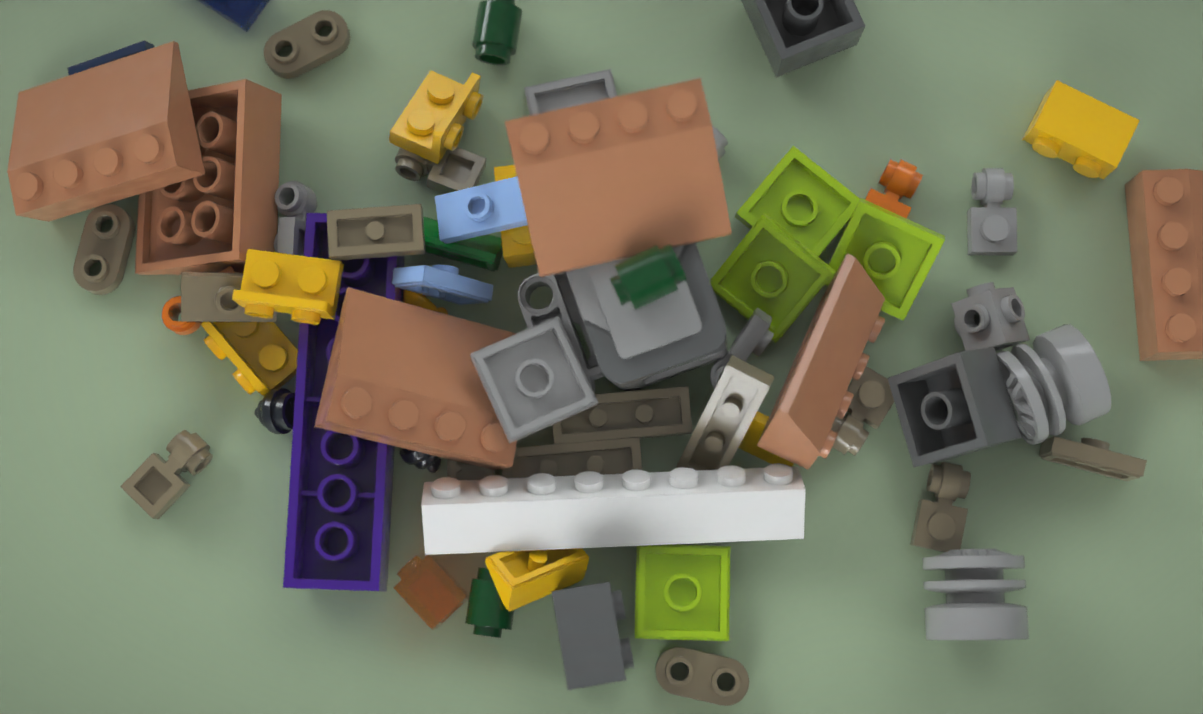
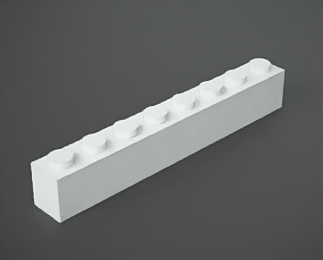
(613, 509)

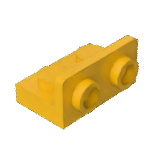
(437, 116)
(289, 285)
(258, 350)

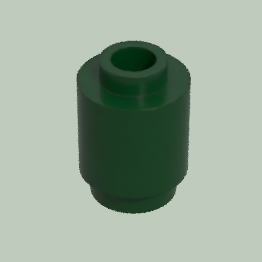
(496, 31)
(648, 276)
(486, 608)

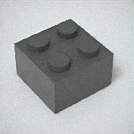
(803, 30)
(954, 406)
(590, 635)

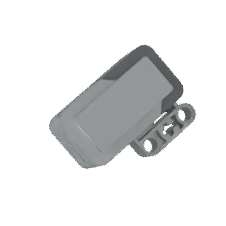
(627, 343)

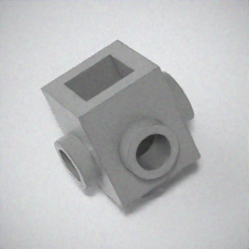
(990, 318)

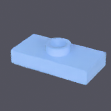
(480, 210)
(442, 283)

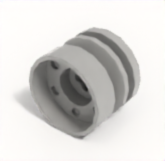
(1054, 383)
(975, 597)

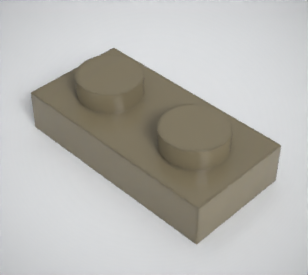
(376, 232)

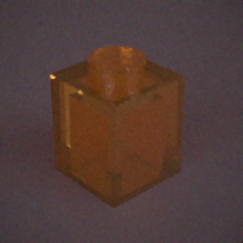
(430, 590)

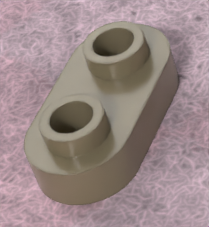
(308, 47)
(108, 248)
(702, 676)

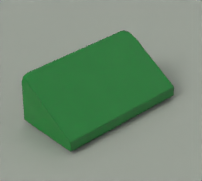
(477, 251)

